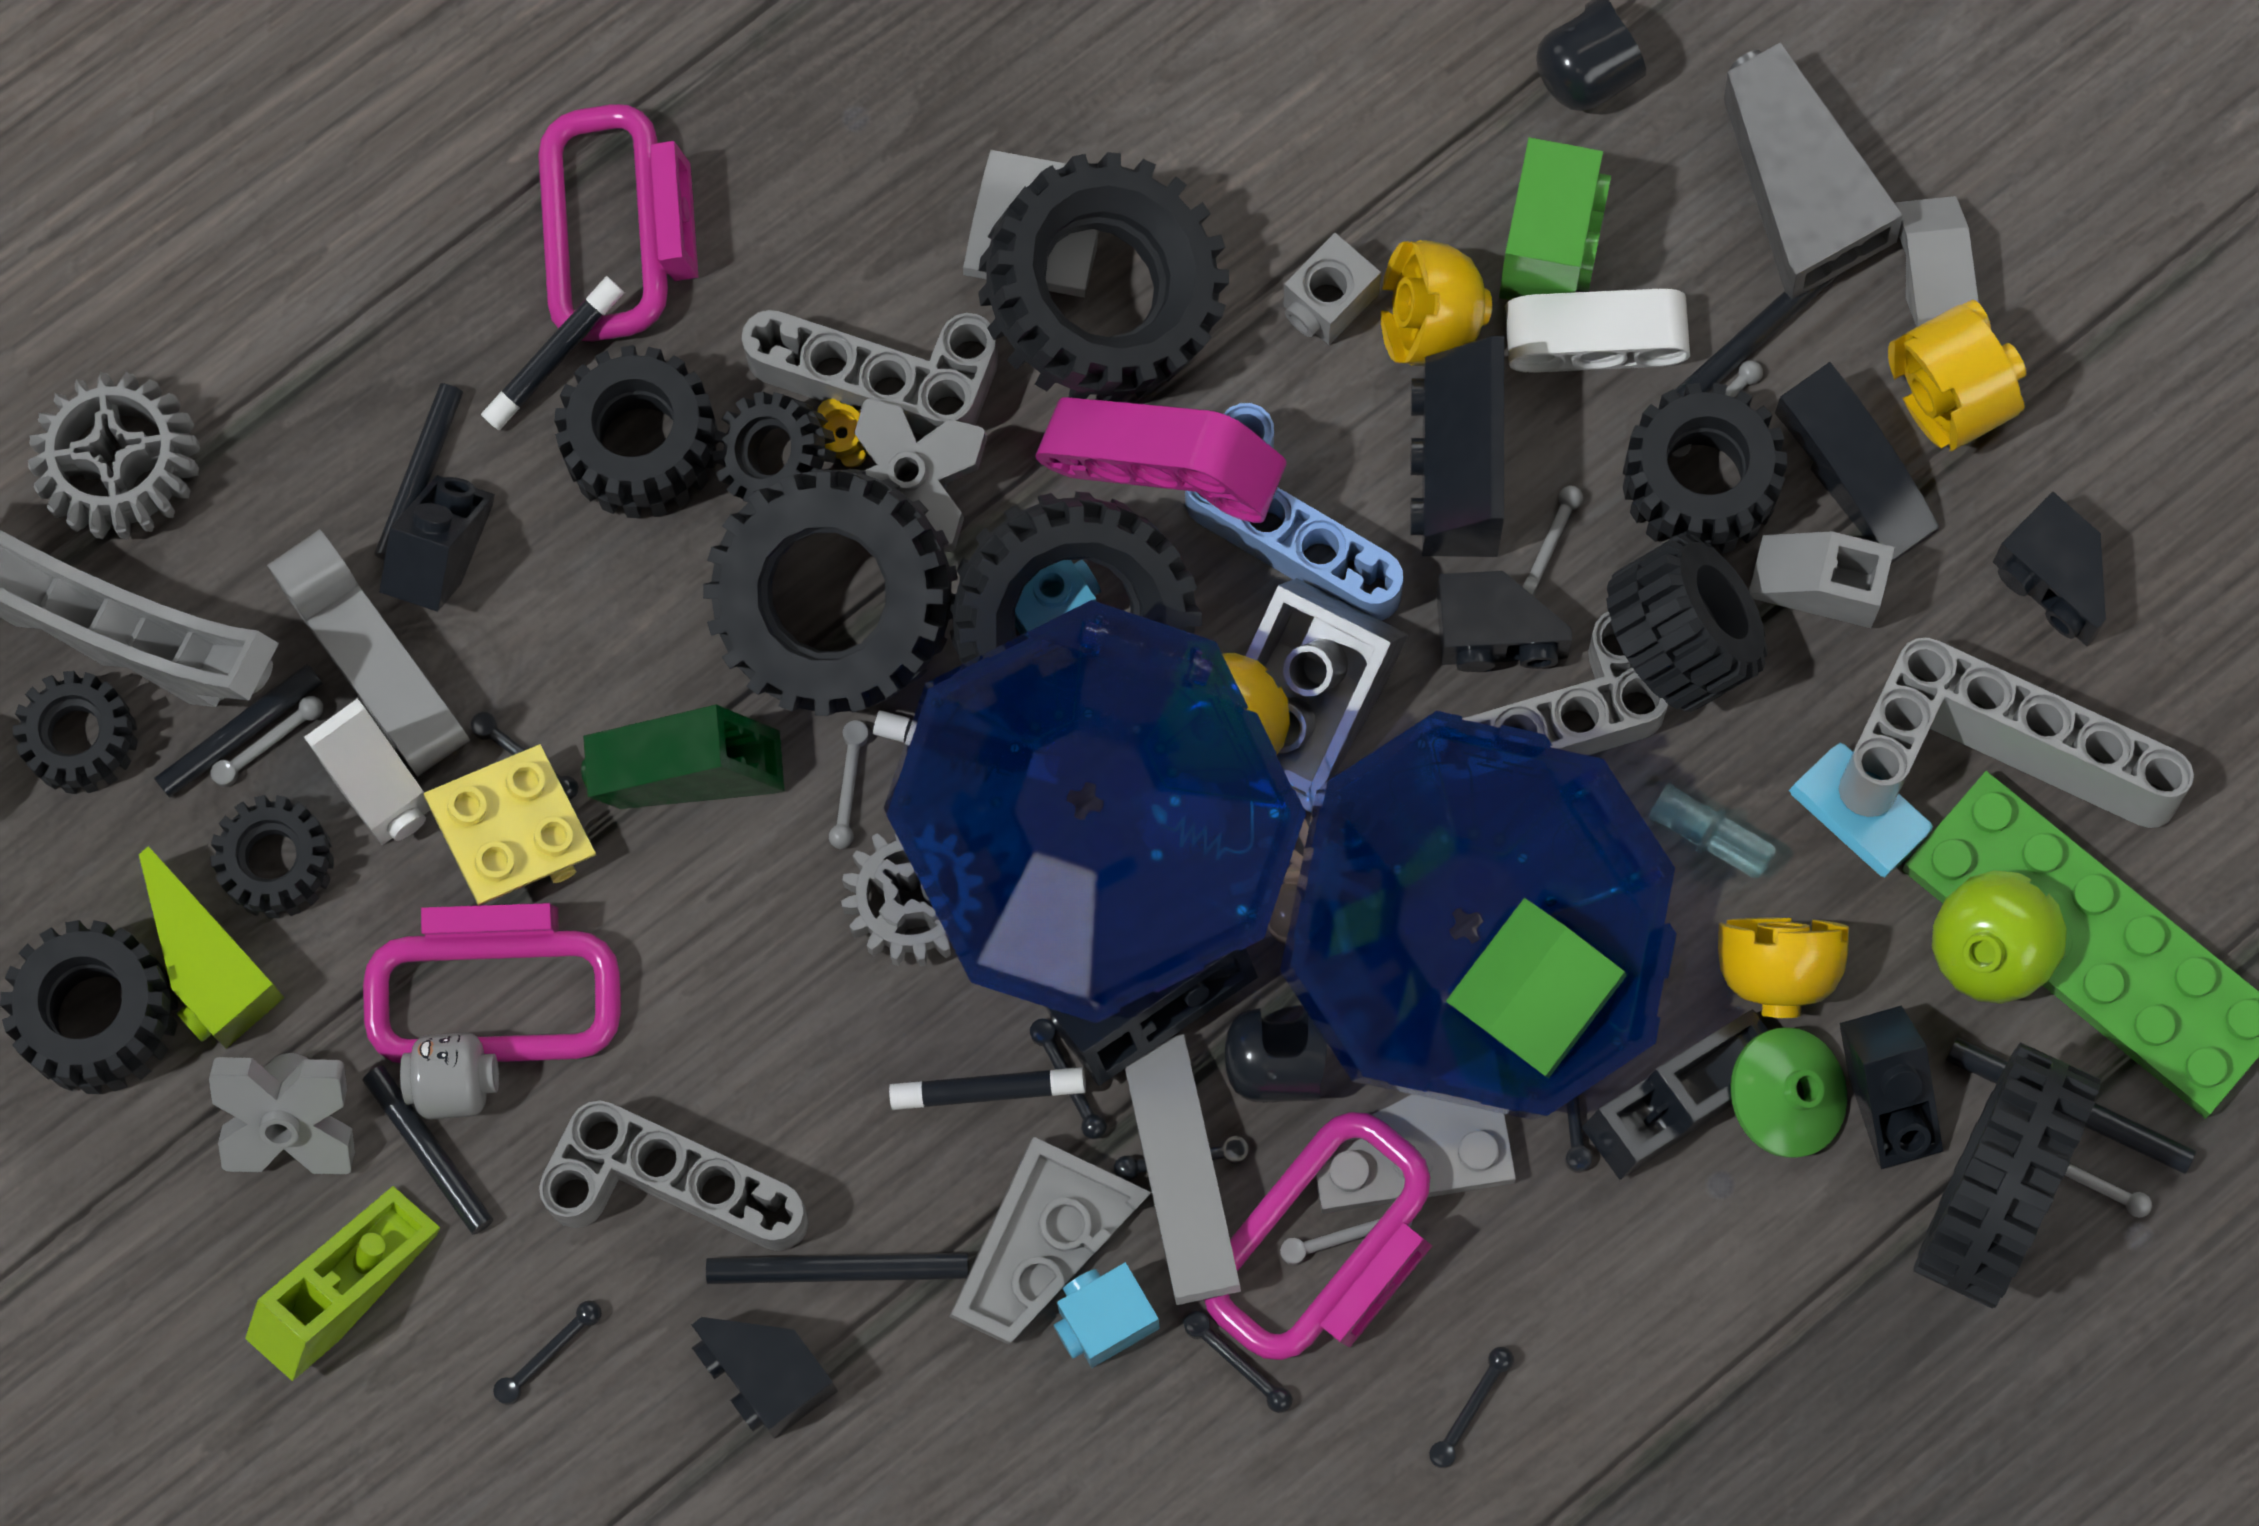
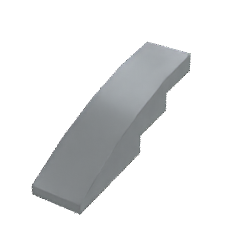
(1182, 1174)

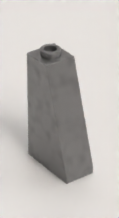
(1805, 174)

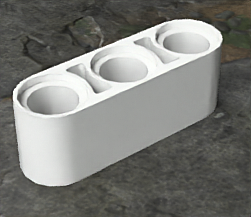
(1597, 330)

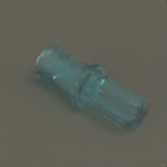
(1712, 831)

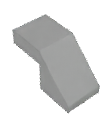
(1937, 257)

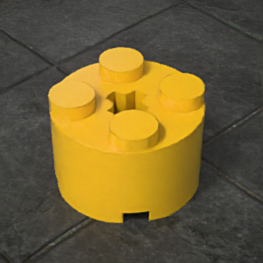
(1958, 376)

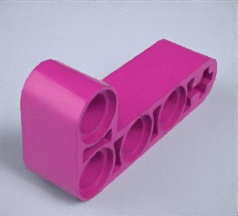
(1164, 450)

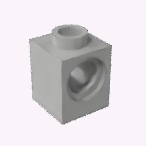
(1334, 265)

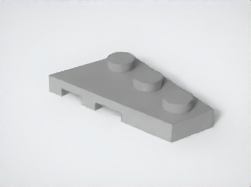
(1460, 1144)
(1040, 1237)

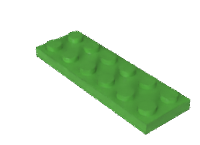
(2123, 958)

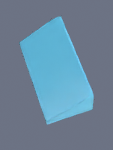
(1878, 840)

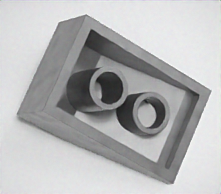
(1332, 672)

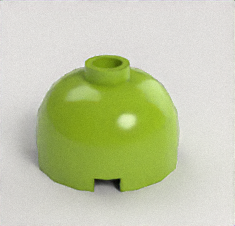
(1998, 937)

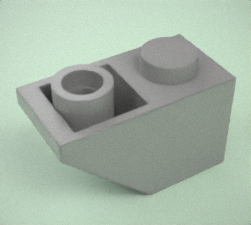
(1823, 575)

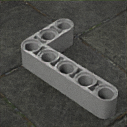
(2006, 735)

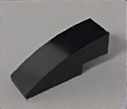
(1856, 461)
(1672, 1099)

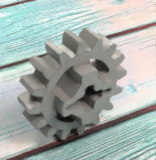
(894, 917)

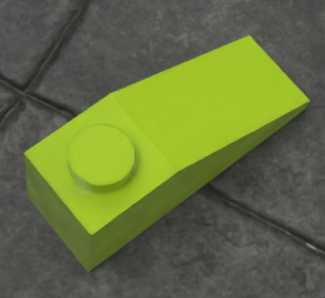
(204, 965)
(338, 1283)

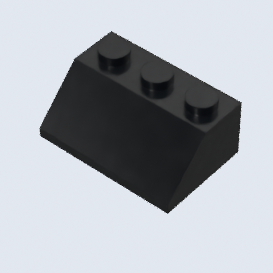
(1460, 451)

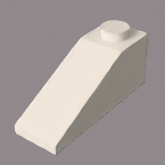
(369, 773)

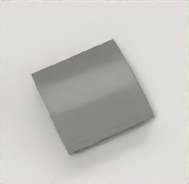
(1003, 179)

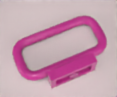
(663, 216)
(496, 934)
(1371, 1270)

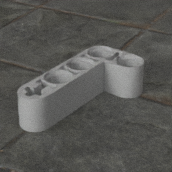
(870, 362)
(367, 653)
(1598, 698)
(679, 1187)

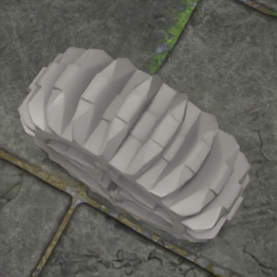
(64, 456)

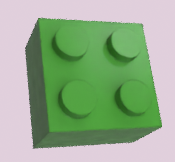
(1555, 221)

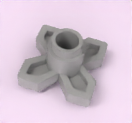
(939, 457)
(281, 1109)

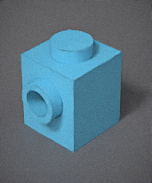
(1054, 593)
(1104, 1314)

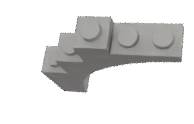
(121, 629)

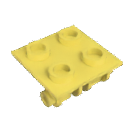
(510, 825)

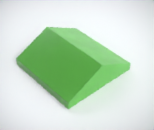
(1536, 987)

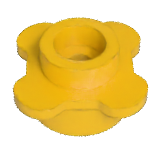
(839, 416)

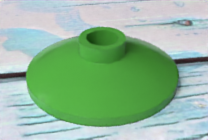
(1767, 1095)

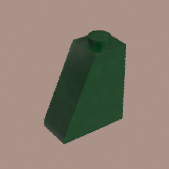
(683, 760)

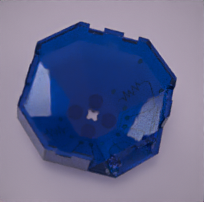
(1474, 825)
(1131, 894)

